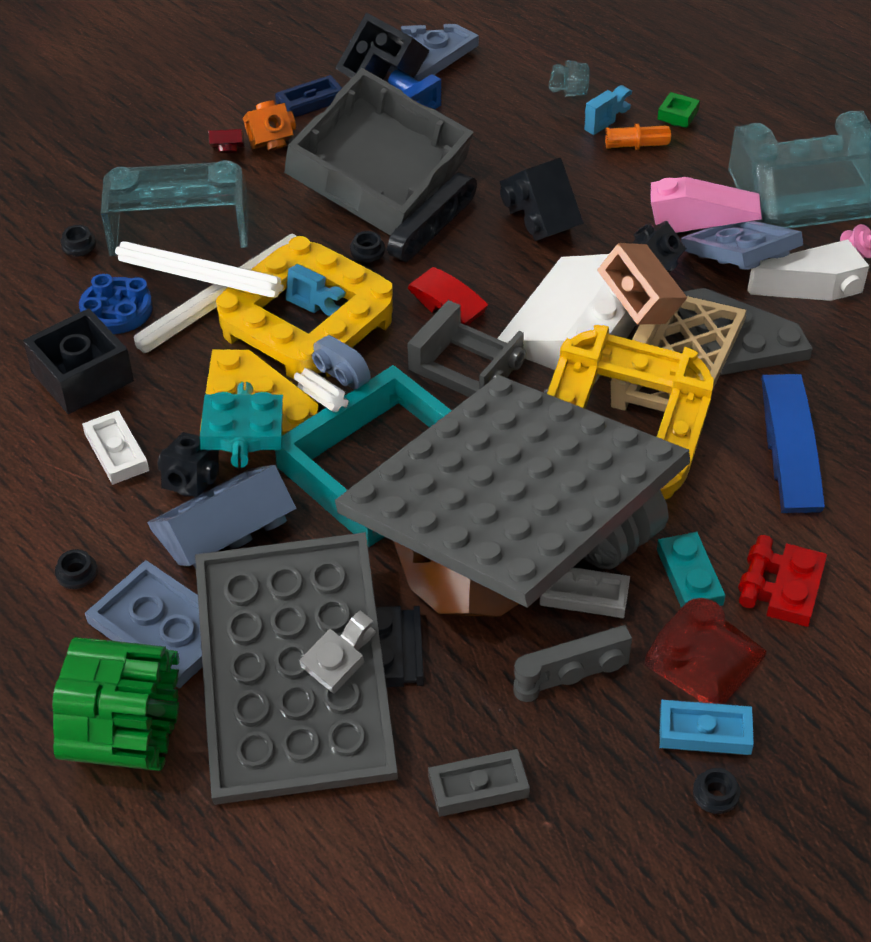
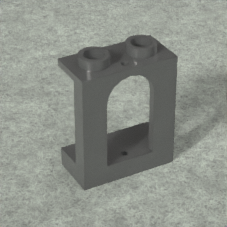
(447, 328)

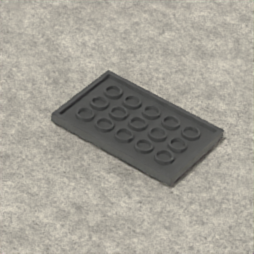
(265, 715)

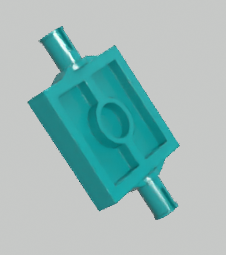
(241, 422)

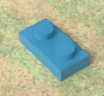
(706, 727)

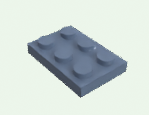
(743, 243)
(152, 611)

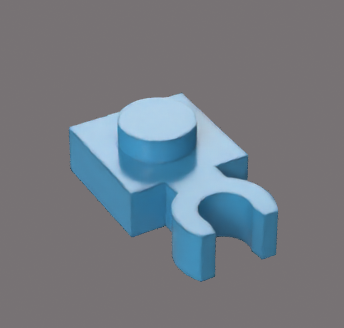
(602, 110)
(309, 290)

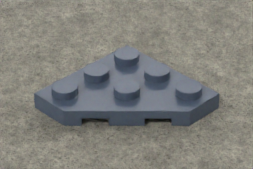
(444, 46)

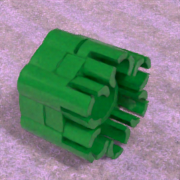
(105, 704)

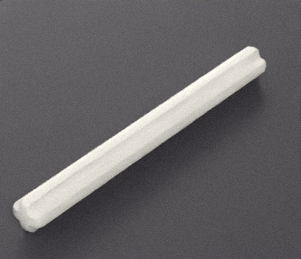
(200, 269)
(192, 309)

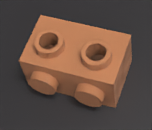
(641, 283)

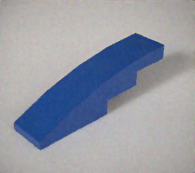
(792, 443)

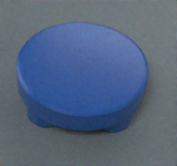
(118, 302)

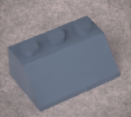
(224, 515)

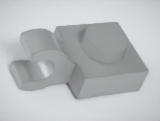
(337, 657)

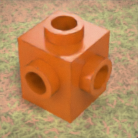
(259, 130)

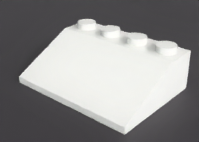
(565, 305)

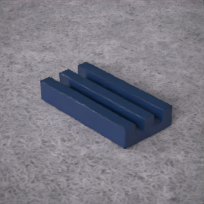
(309, 96)

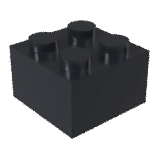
(78, 360)

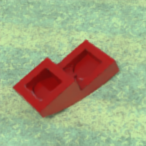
(438, 287)

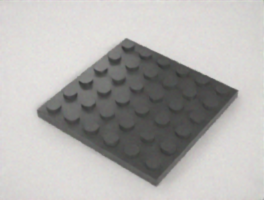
(513, 487)

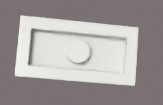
(115, 447)

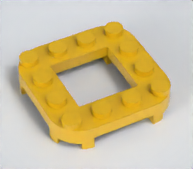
(367, 306)
(644, 365)

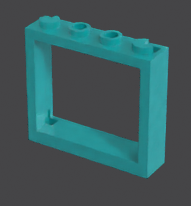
(330, 427)

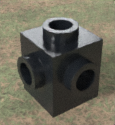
(662, 242)
(186, 467)

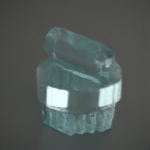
(571, 79)

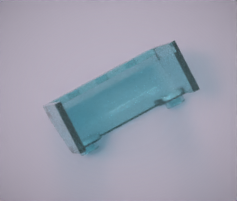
(172, 188)

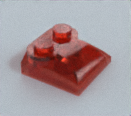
(704, 652)

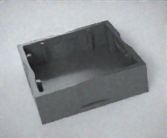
(377, 151)

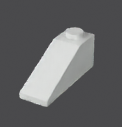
(814, 273)

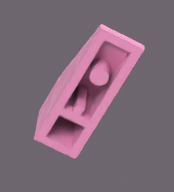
(701, 204)

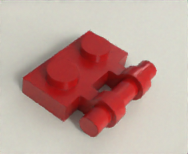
(796, 583)

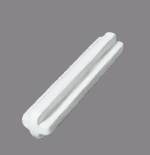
(321, 390)

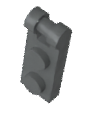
(571, 662)

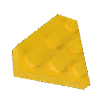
(237, 366)

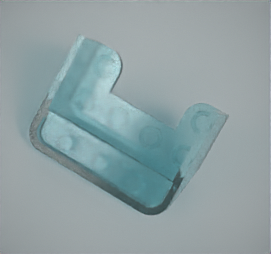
(806, 178)

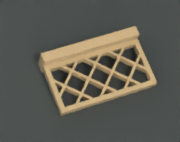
(654, 334)

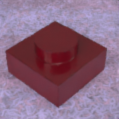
(226, 140)

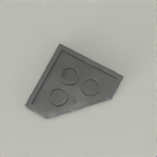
(762, 341)

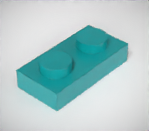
(689, 568)

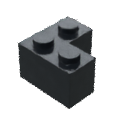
(380, 46)
(544, 197)

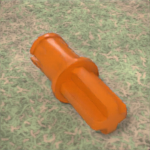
(637, 136)

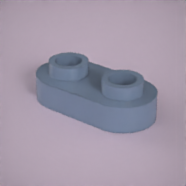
(340, 362)

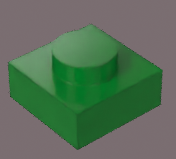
(678, 110)

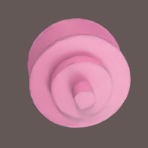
(860, 239)

